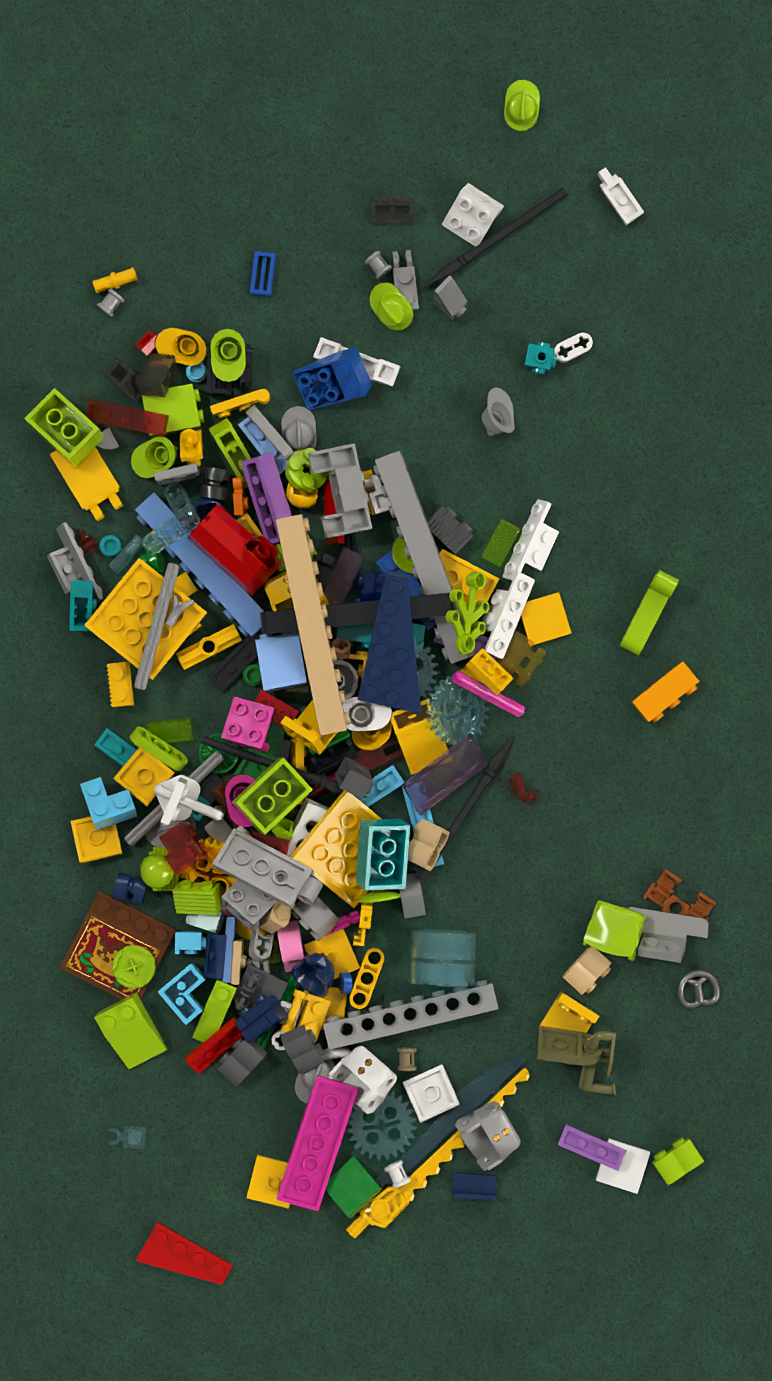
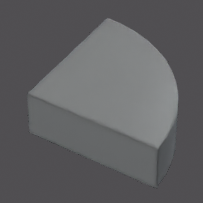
(109, 441)

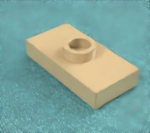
(238, 961)

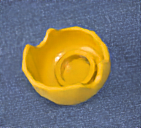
(301, 498)

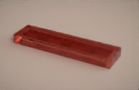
(127, 417)

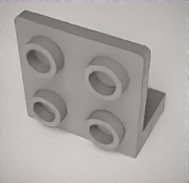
(247, 904)

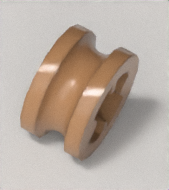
(345, 644)

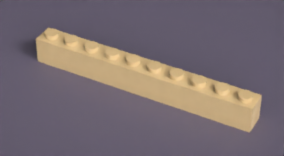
(311, 624)

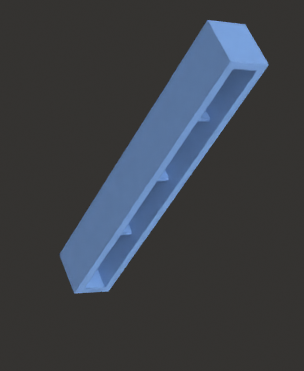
(209, 575)

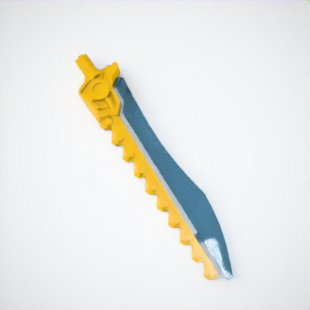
(390, 1202)

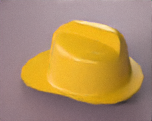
(183, 344)

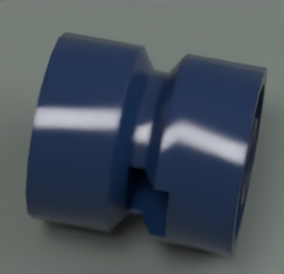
(129, 889)

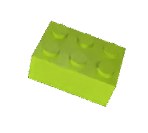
(64, 427)
(272, 796)

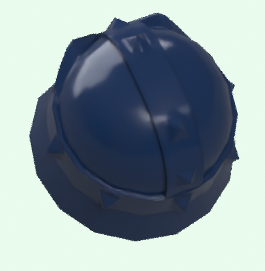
(314, 974)

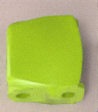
(615, 930)

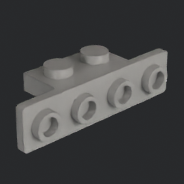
(70, 563)

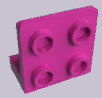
(248, 724)

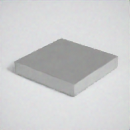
(177, 474)

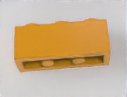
(665, 693)

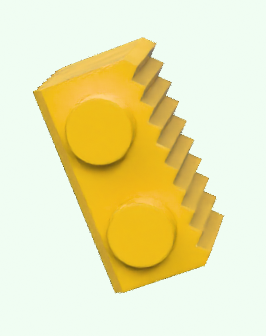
(120, 684)

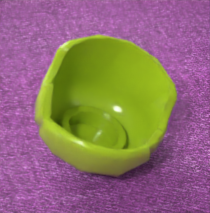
(156, 871)

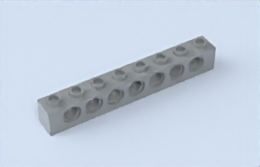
(486, 1003)

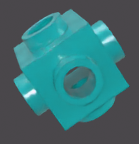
(538, 366)

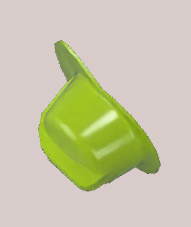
(522, 105)
(391, 306)
(228, 355)
(153, 457)

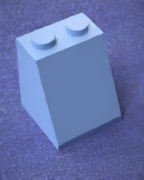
(281, 661)

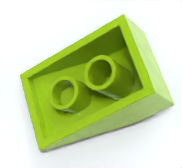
(130, 1031)

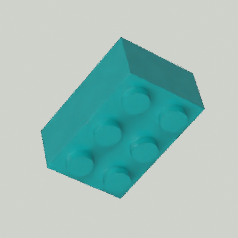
(382, 854)

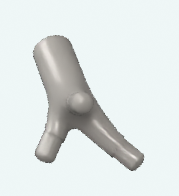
(177, 609)

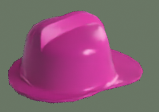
(233, 790)

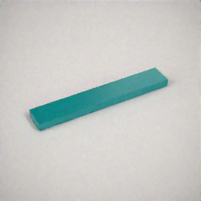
(122, 751)

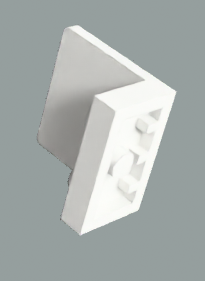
(472, 214)

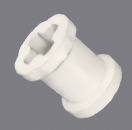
(275, 1042)
(397, 1174)

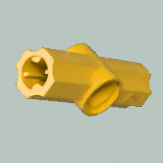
(195, 653)

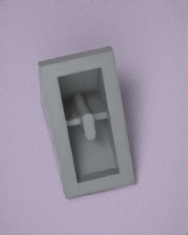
(412, 897)

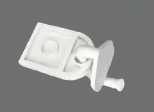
(179, 797)

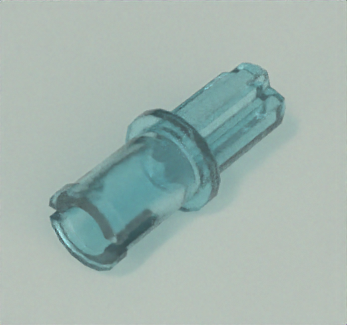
(126, 554)

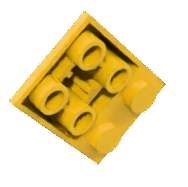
(416, 738)

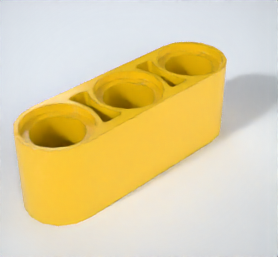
(359, 986)

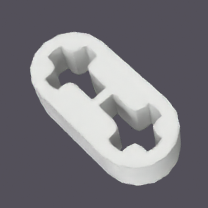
(575, 352)

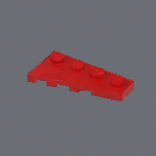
(179, 1254)

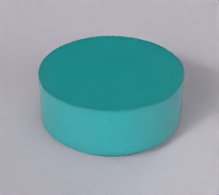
(110, 546)

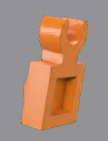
(241, 502)

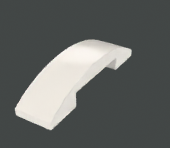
(378, 370)

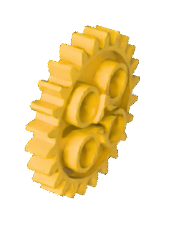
(213, 850)

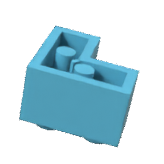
(107, 809)
(178, 993)

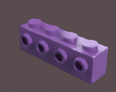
(266, 493)

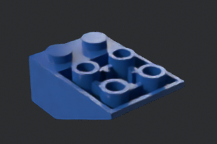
(333, 379)

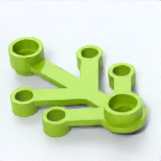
(465, 639)

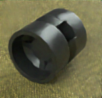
(215, 484)

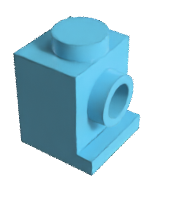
(189, 942)

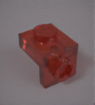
(516, 785)

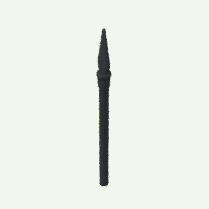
(470, 255)
(495, 765)
(318, 780)

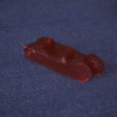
(376, 757)

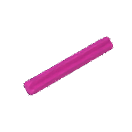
(484, 692)

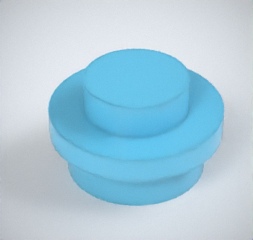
(197, 372)

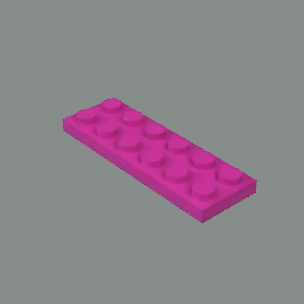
(317, 1143)

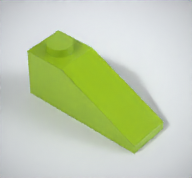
(230, 446)
(215, 1010)

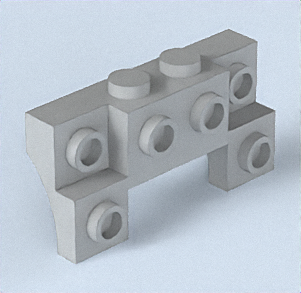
(347, 490)

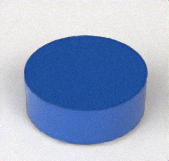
(345, 983)

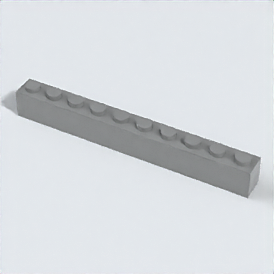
(419, 542)

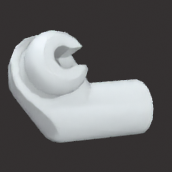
(336, 1053)

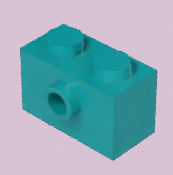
(81, 604)

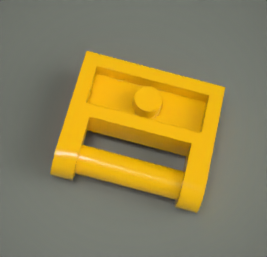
(312, 1014)

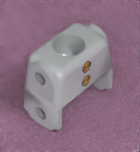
(488, 1135)

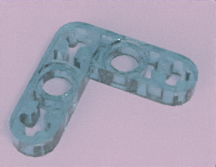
(181, 517)

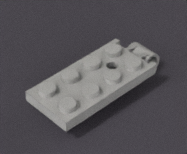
(261, 864)

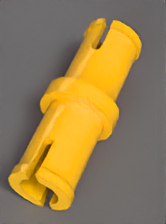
(115, 280)

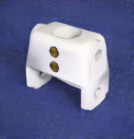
(367, 1073)

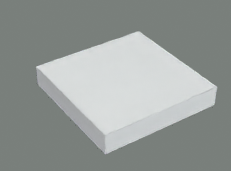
(431, 1093)
(631, 1169)

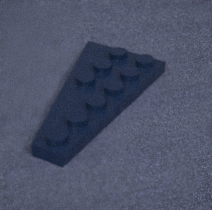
(391, 664)

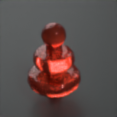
(86, 540)

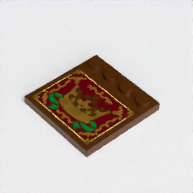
(106, 931)

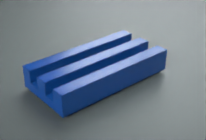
(261, 292)

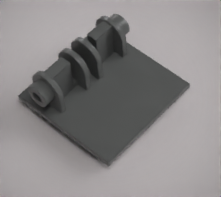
(255, 984)

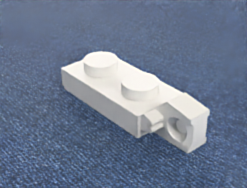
(619, 197)

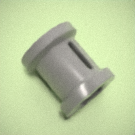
(378, 265)
(110, 302)

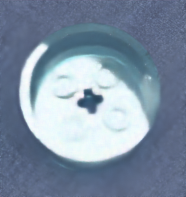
(442, 957)

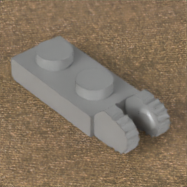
(405, 279)

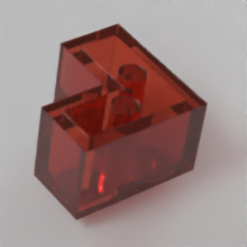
(183, 848)

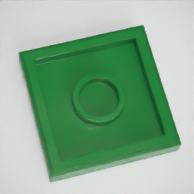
(352, 1187)

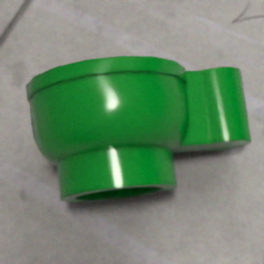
(154, 561)

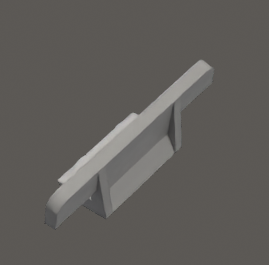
(667, 934)

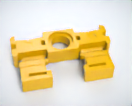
(365, 923)

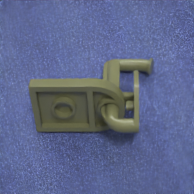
(579, 1049)

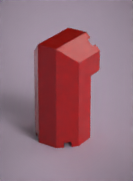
(235, 549)

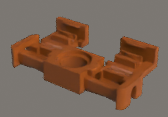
(663, 890)

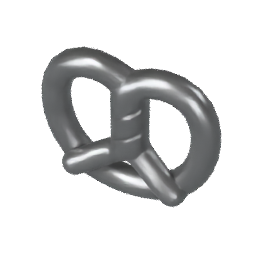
(698, 990)

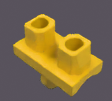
(191, 446)

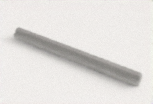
(156, 626)
(157, 814)

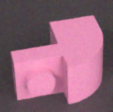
(290, 945)

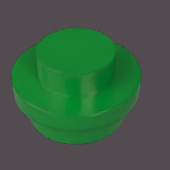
(252, 675)

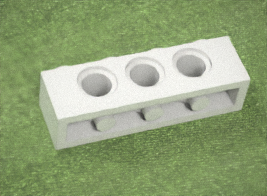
(308, 812)

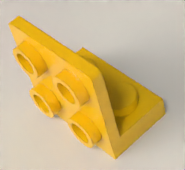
(487, 671)
(306, 730)
(569, 1015)

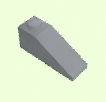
(450, 298)

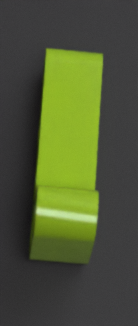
(648, 612)

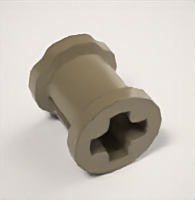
(406, 1059)

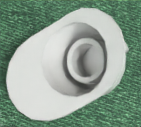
(366, 715)

